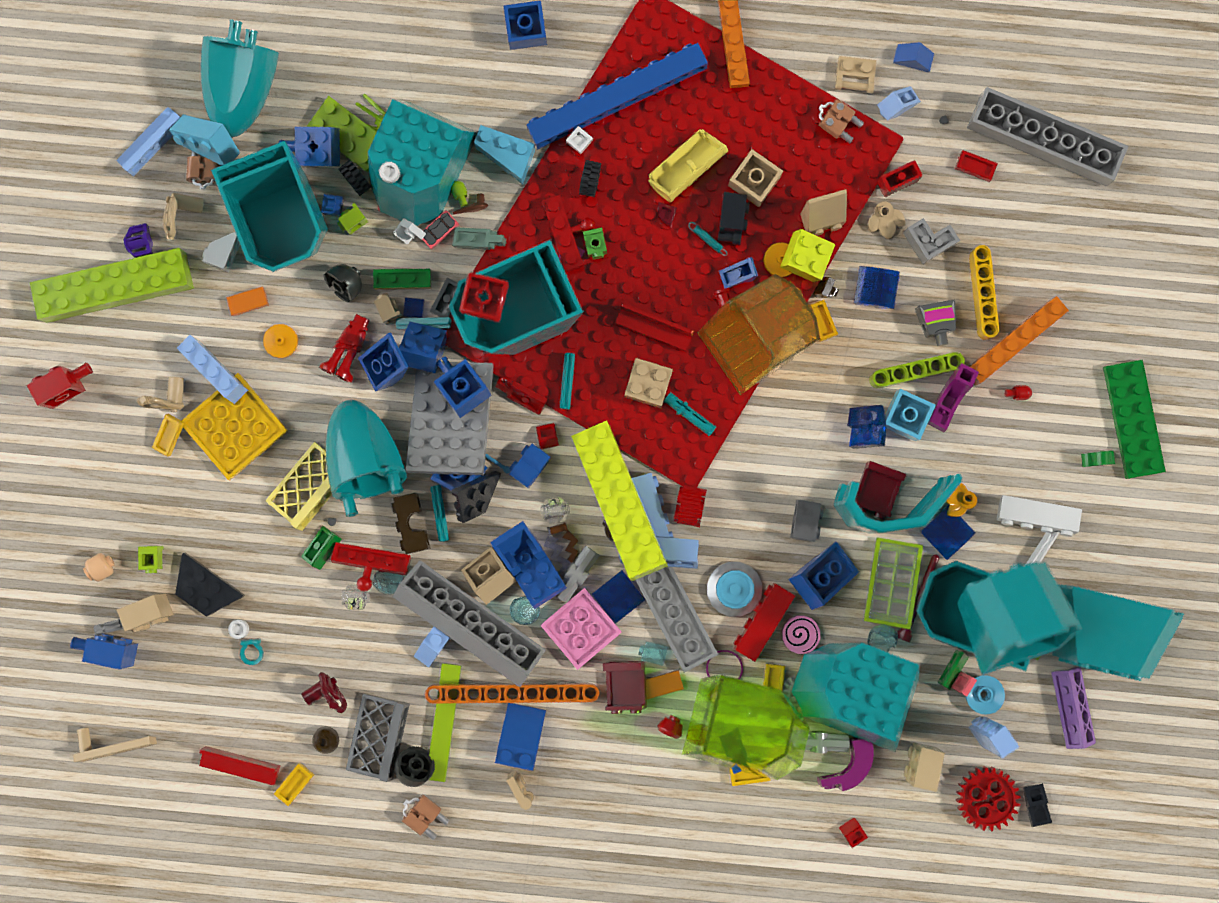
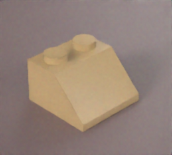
(488, 575)

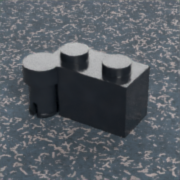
(732, 217)

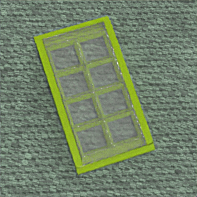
(893, 583)

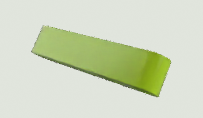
(907, 370)

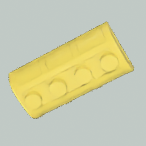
(686, 164)

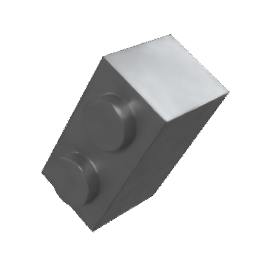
(806, 520)

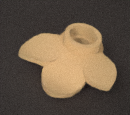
(886, 223)

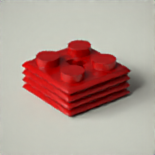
(478, 285)

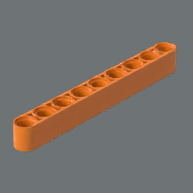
(503, 697)

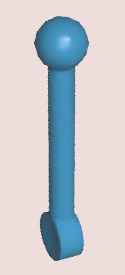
(505, 468)

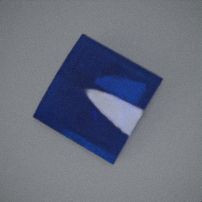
(876, 287)
(867, 426)
(947, 533)
(618, 596)

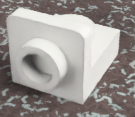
(407, 231)

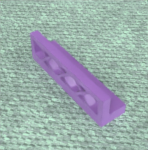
(1072, 708)

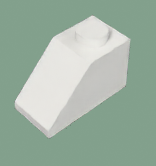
(222, 252)

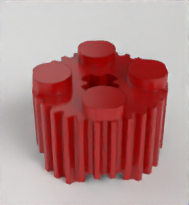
(690, 506)

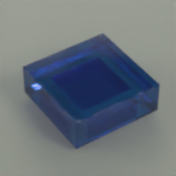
(413, 308)

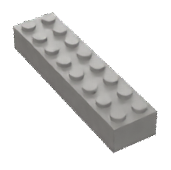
(1047, 137)
(469, 623)

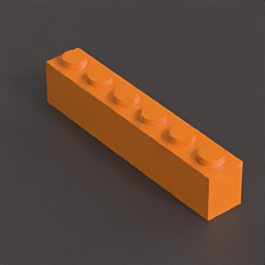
(1018, 339)

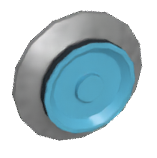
(734, 589)

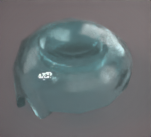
(386, 582)
(523, 612)
(882, 637)

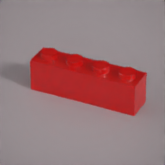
(764, 622)

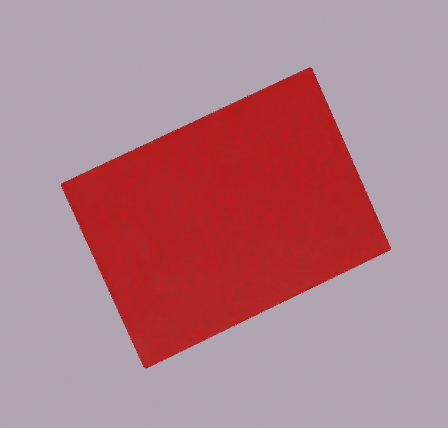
(671, 267)

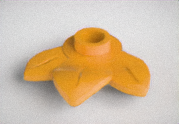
(957, 501)

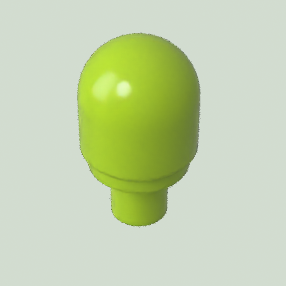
(459, 192)

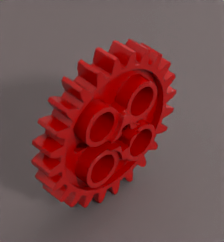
(992, 816)

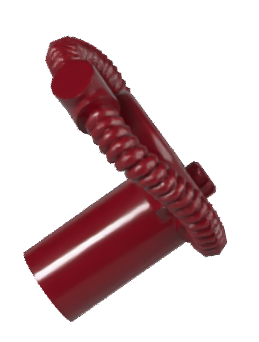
(322, 689)

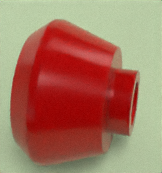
(671, 726)

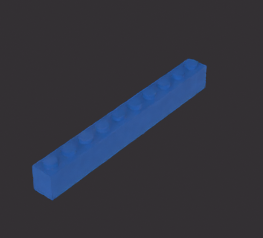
(617, 96)

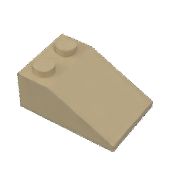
(825, 213)

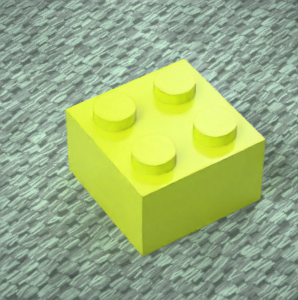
(807, 255)

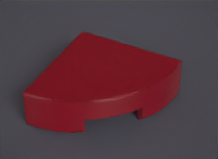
(666, 213)

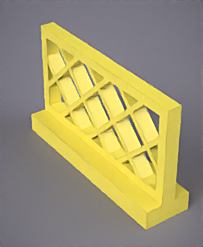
(317, 498)

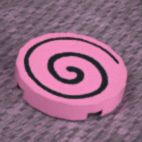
(801, 634)

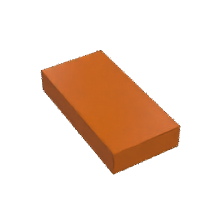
(247, 301)
(663, 684)

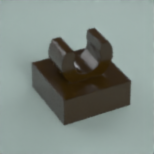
(825, 288)

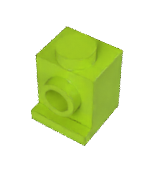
(352, 220)
(144, 556)

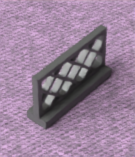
(393, 742)

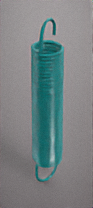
(708, 239)

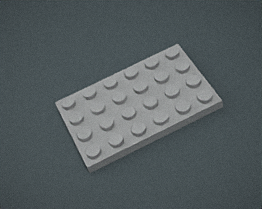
(437, 435)

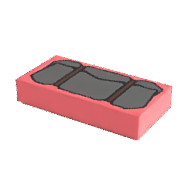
(439, 229)

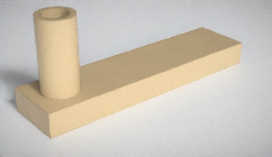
(87, 754)

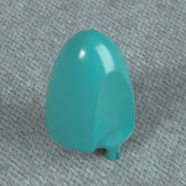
(236, 78)
(361, 456)

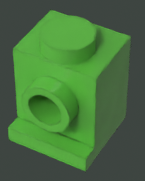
(595, 251)

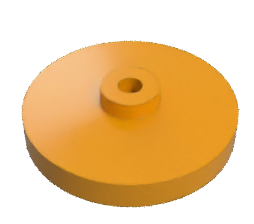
(774, 258)
(280, 341)

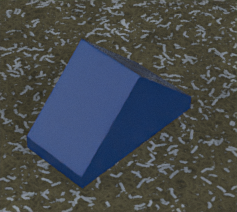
(914, 56)

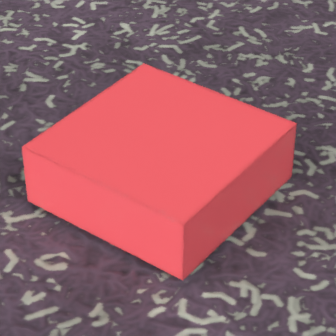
(964, 683)

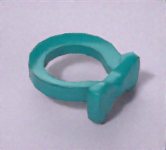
(256, 642)

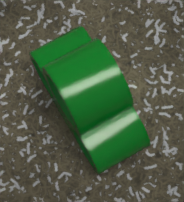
(1098, 458)

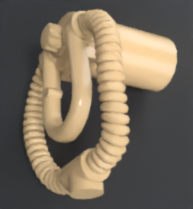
(181, 202)
(174, 397)

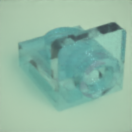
(653, 652)

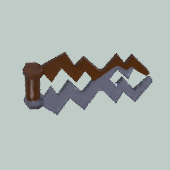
(550, 543)

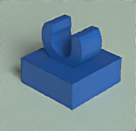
(332, 205)

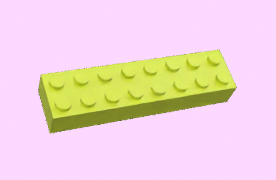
(619, 501)

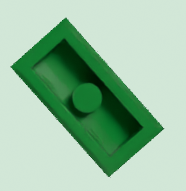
(320, 548)
(953, 669)

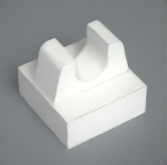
(579, 140)

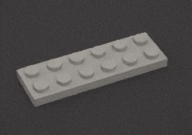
(677, 618)

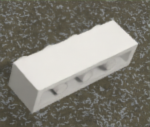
(1039, 515)

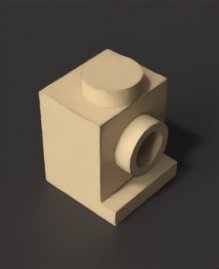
(387, 308)

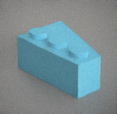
(205, 138)
(506, 151)

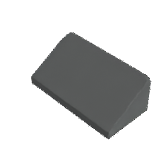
(445, 296)

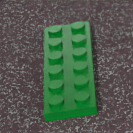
(1134, 419)

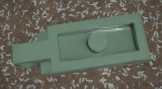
(477, 238)

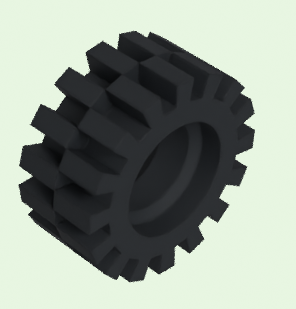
(354, 177)
(590, 178)

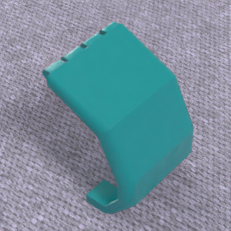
(918, 517)

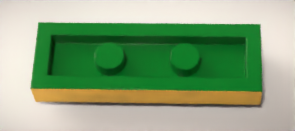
(402, 278)

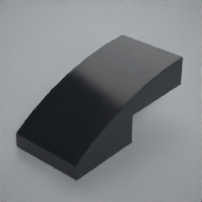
(1036, 805)

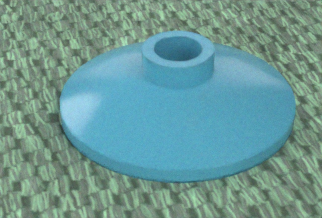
(994, 695)

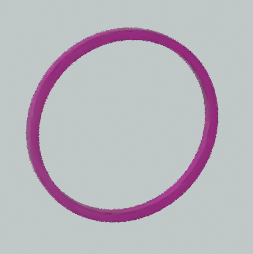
(736, 655)

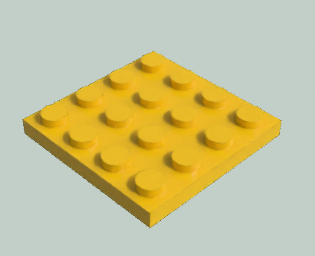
(234, 432)

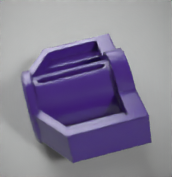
(139, 241)

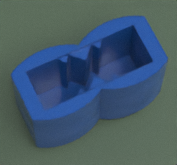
(530, 465)

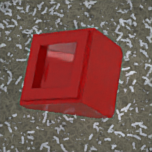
(547, 436)
(853, 832)

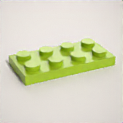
(354, 133)

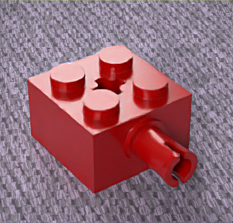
(58, 385)

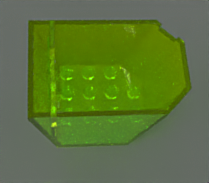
(746, 727)

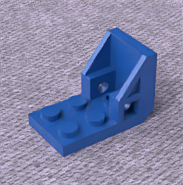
(529, 564)

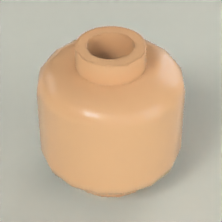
(99, 567)

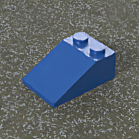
(384, 363)
(824, 576)
(520, 736)

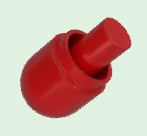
(1019, 392)

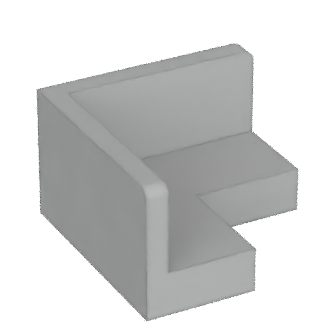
(926, 243)

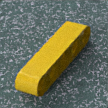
(984, 283)

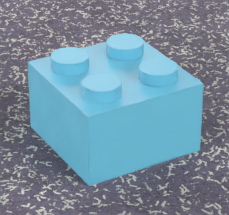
(908, 415)

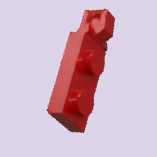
(521, 394)

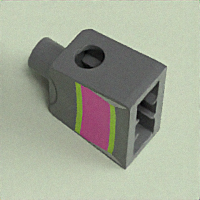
(937, 320)

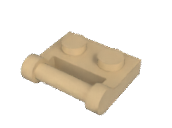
(858, 69)
(516, 784)

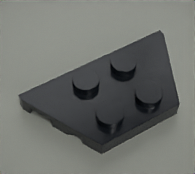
(475, 496)
(203, 587)

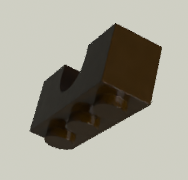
(411, 540)

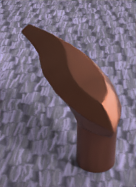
(478, 206)

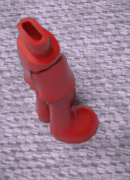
(350, 341)

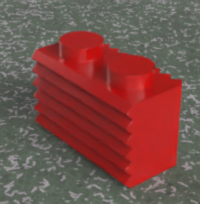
(899, 178)

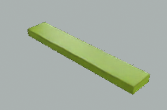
(444, 723)

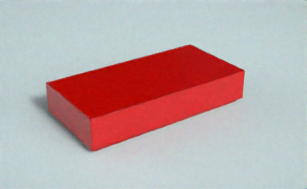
(976, 166)

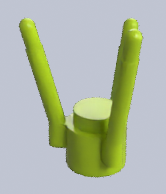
(379, 118)

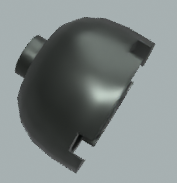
(344, 280)
(414, 766)

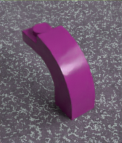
(951, 395)
(857, 769)

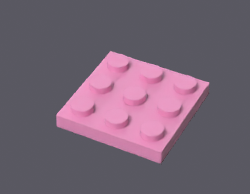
(581, 628)

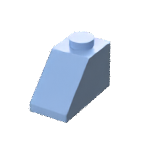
(898, 103)
(431, 647)

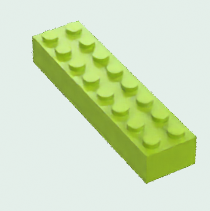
(111, 285)

